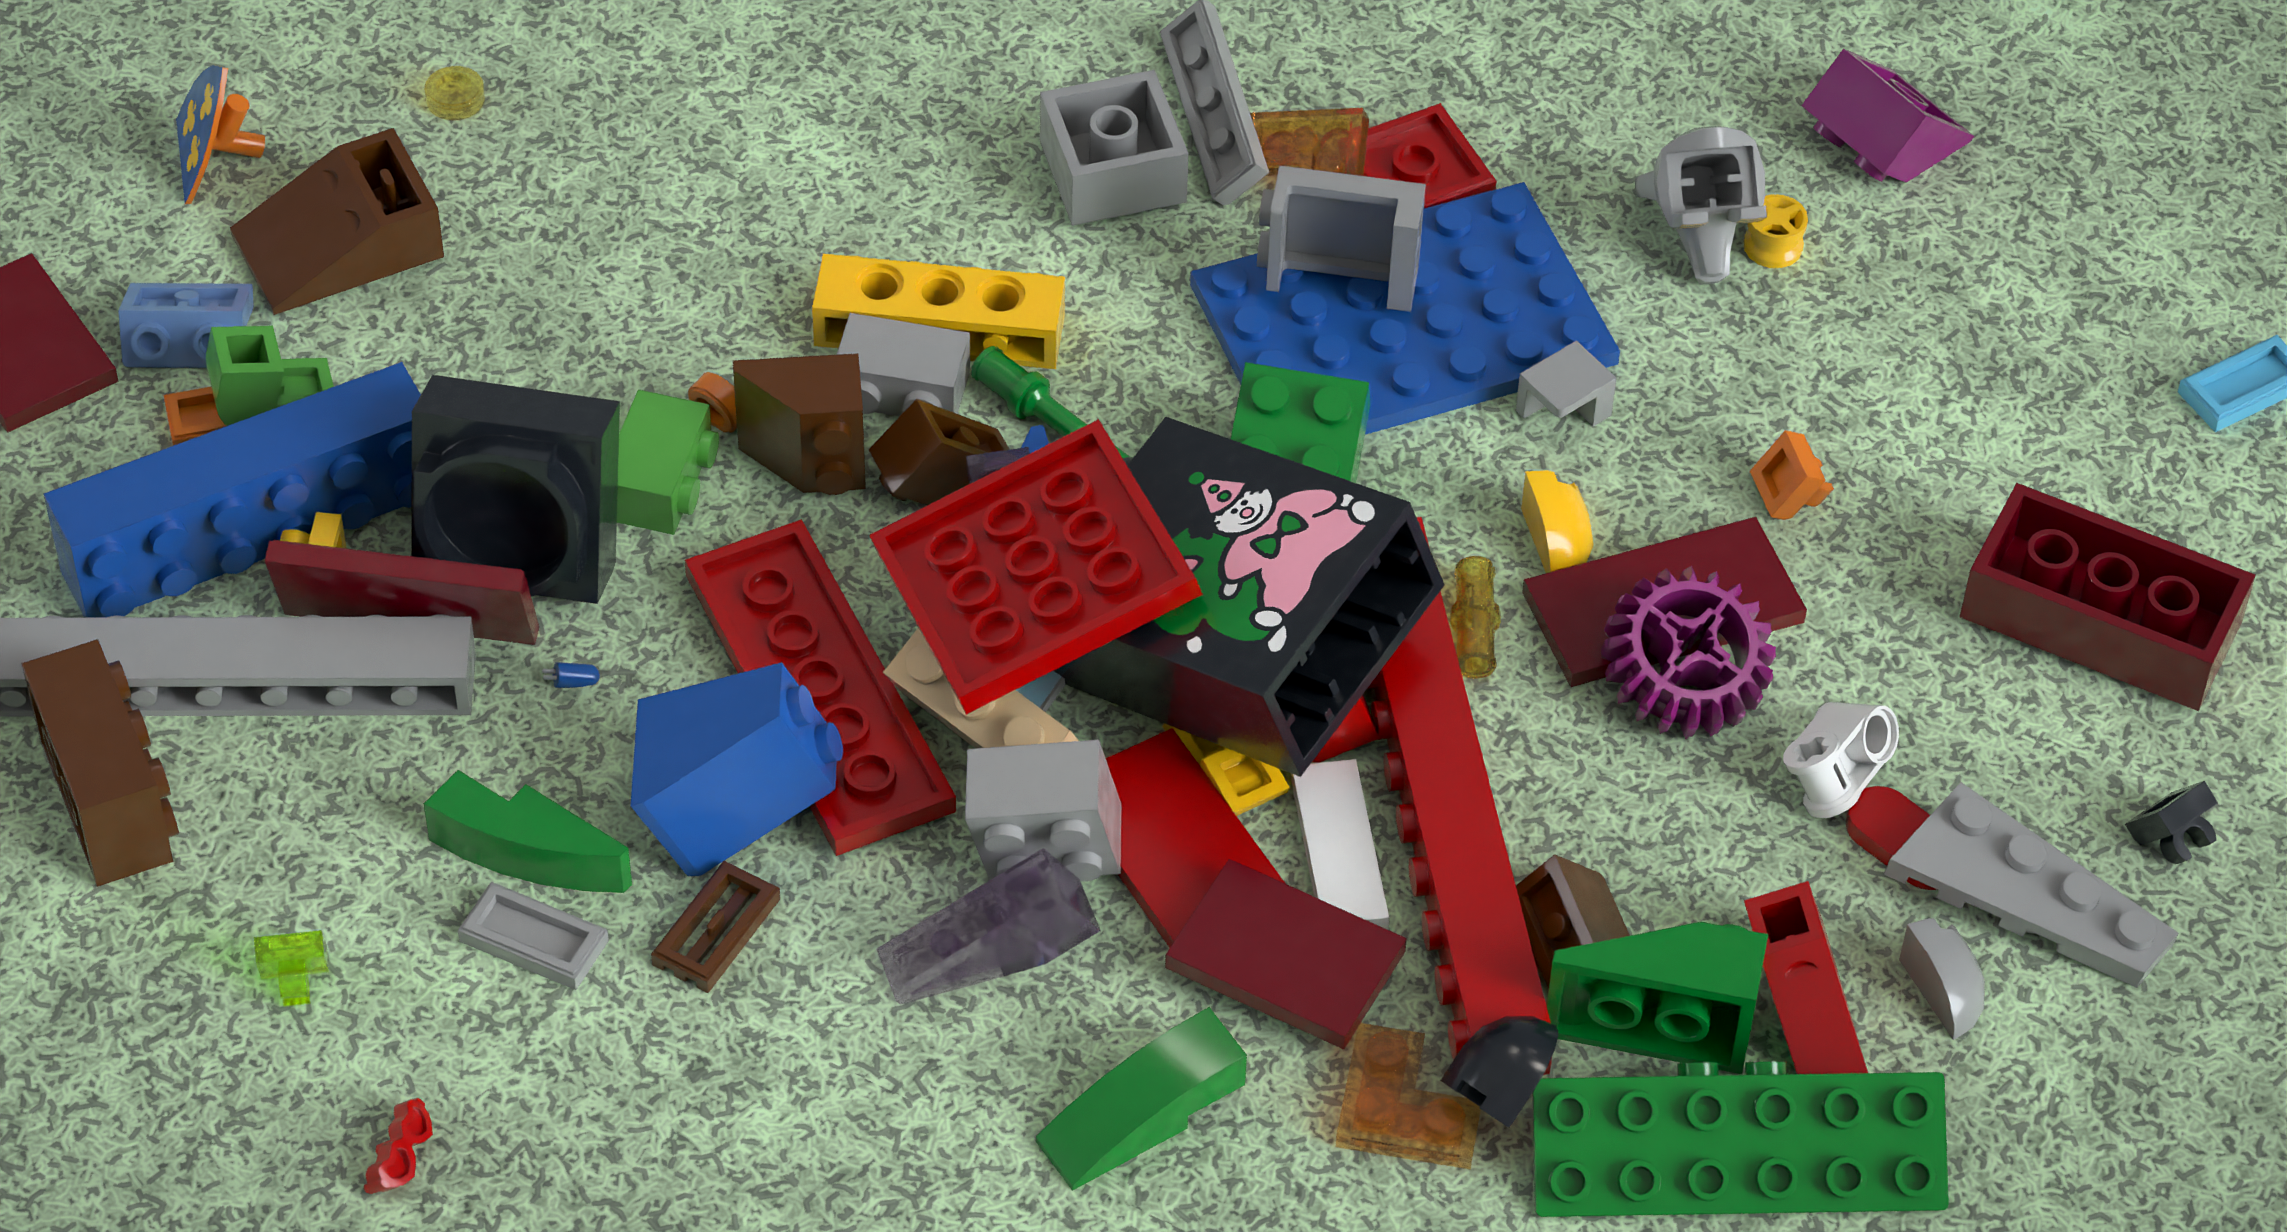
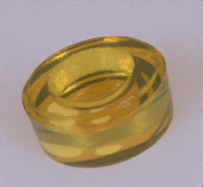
(454, 93)

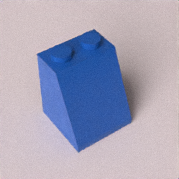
(729, 763)

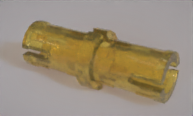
(1475, 616)

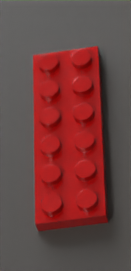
(782, 604)

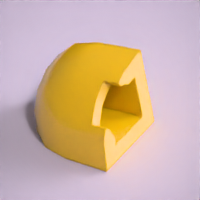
(1556, 520)

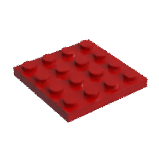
(1034, 566)

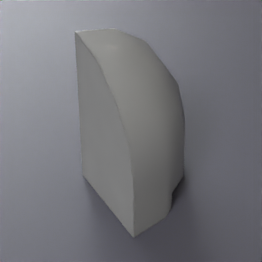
(1944, 974)

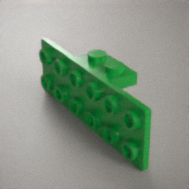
(1739, 1143)

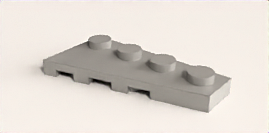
(2005, 869)

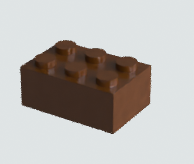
(100, 761)

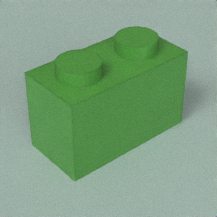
(660, 460)

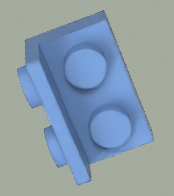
(173, 321)

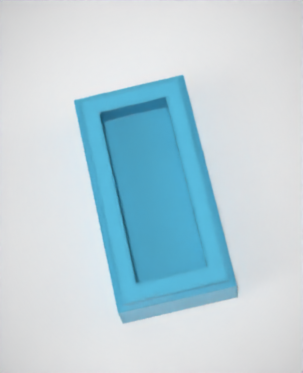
(2239, 384)

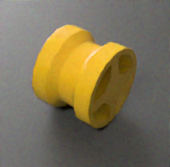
(1778, 237)

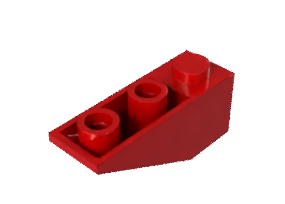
(1806, 982)

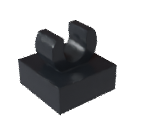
(2173, 817)

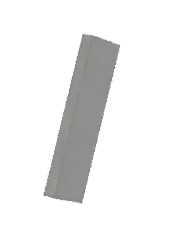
(1214, 102)

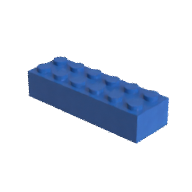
(226, 494)

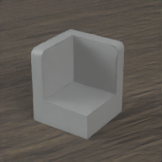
(1567, 383)

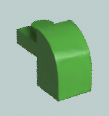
(251, 375)

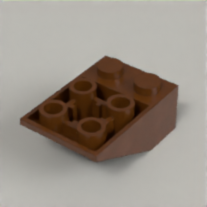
(341, 224)

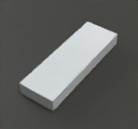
(1340, 839)

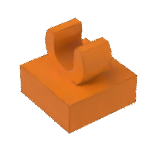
(1790, 476)

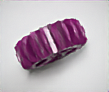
(1653, 617)

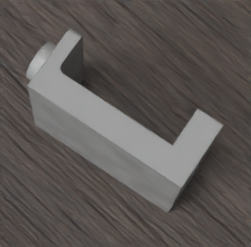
(1343, 229)

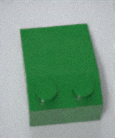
(1662, 993)

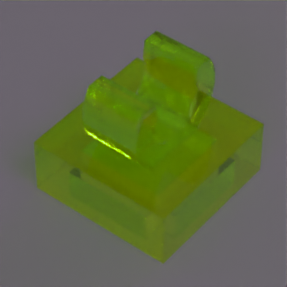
(291, 960)

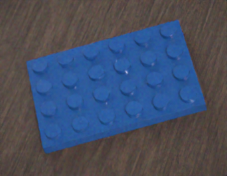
(1483, 310)

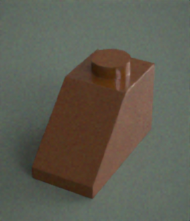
(927, 452)

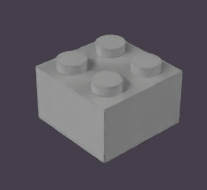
(1113, 147)
(1044, 799)

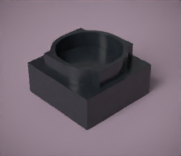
(517, 483)

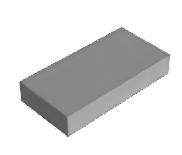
(533, 935)

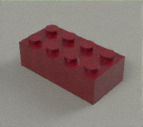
(2107, 596)

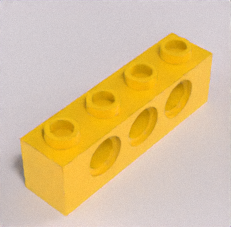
(997, 307)

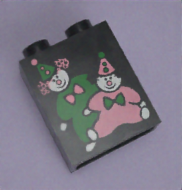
(1298, 605)

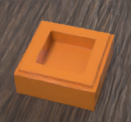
(191, 414)

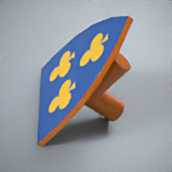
(208, 126)

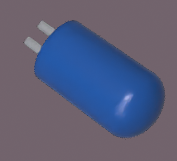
(572, 675)

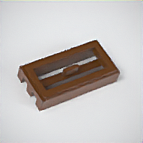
(689, 966)

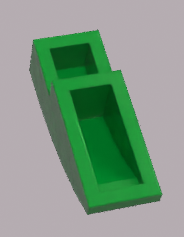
(525, 837)
(1145, 1099)

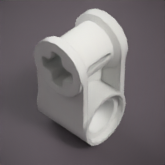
(1841, 754)

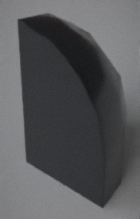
(1503, 1064)

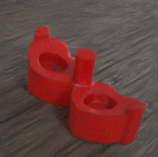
(396, 1157)

